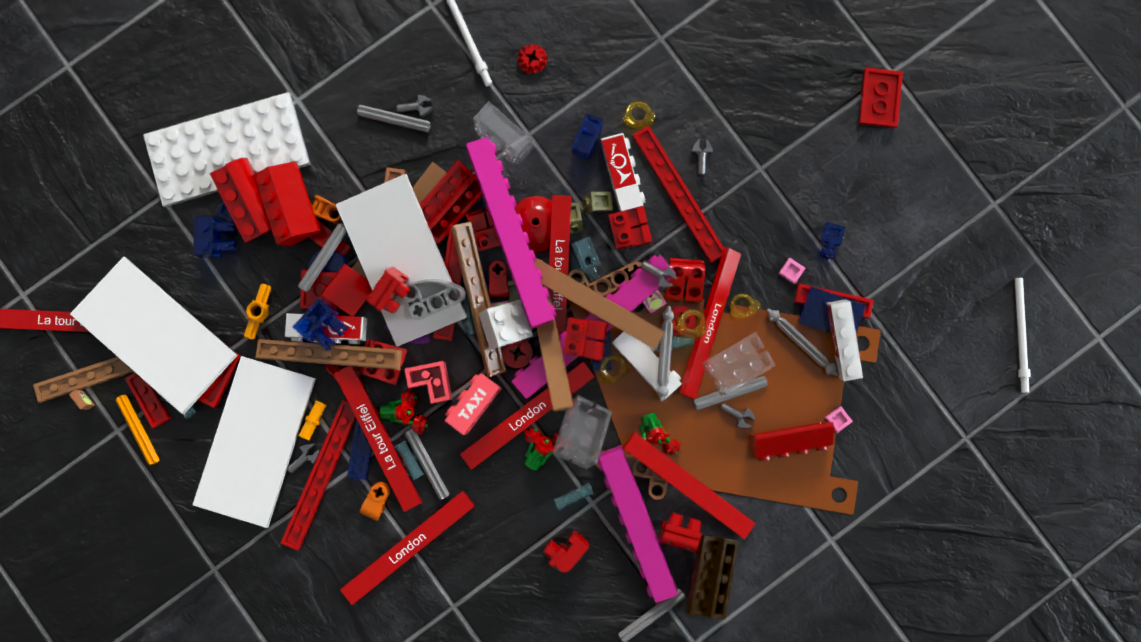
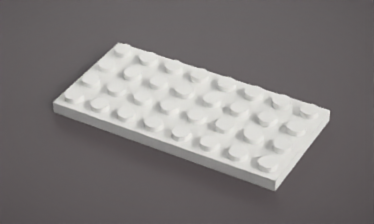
(189, 151)

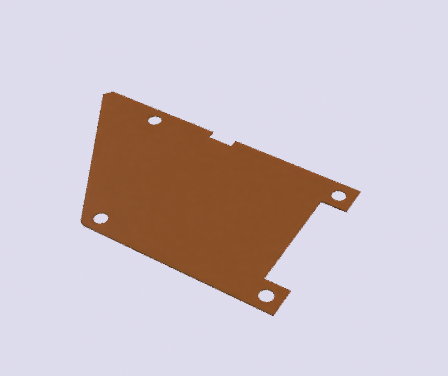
(711, 442)

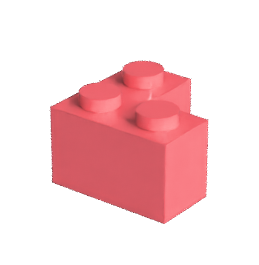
(433, 375)

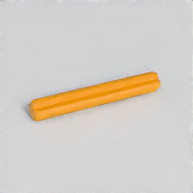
(137, 429)

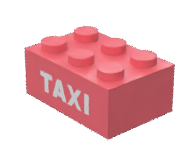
(472, 403)

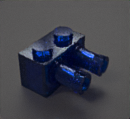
(208, 235)
(316, 320)

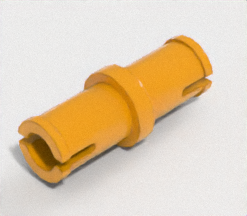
(312, 420)

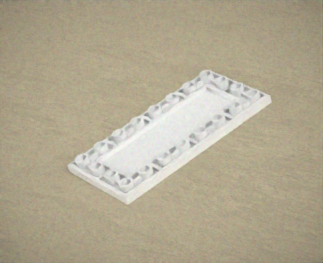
(393, 232)
(153, 335)
(254, 442)

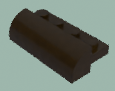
(712, 577)

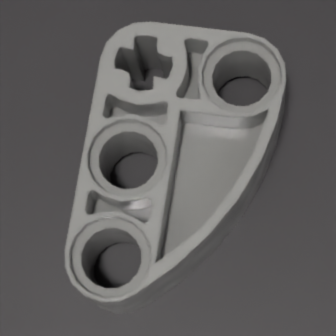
(426, 292)

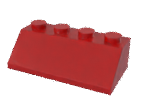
(286, 203)
(792, 439)

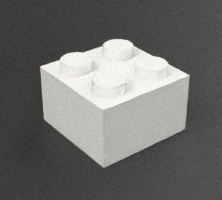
(505, 324)

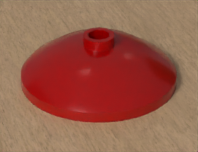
(540, 209)

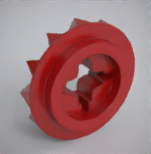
(536, 65)
(691, 319)
(522, 361)

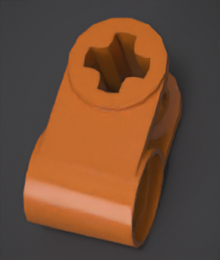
(324, 210)
(375, 503)

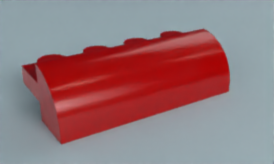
(242, 198)
(450, 200)

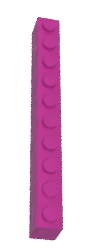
(509, 232)
(628, 297)

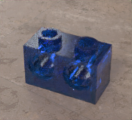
(587, 136)

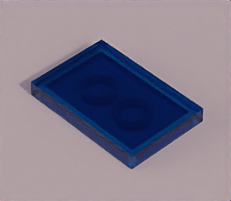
(815, 311)

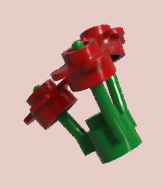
(404, 412)
(657, 434)
(542, 447)

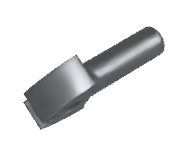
(416, 106)
(702, 155)
(659, 273)
(738, 415)
(303, 458)

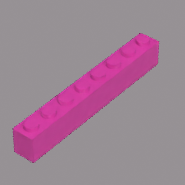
(638, 524)

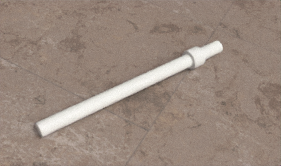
(480, 66)
(1023, 372)

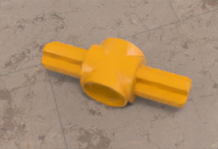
(261, 301)

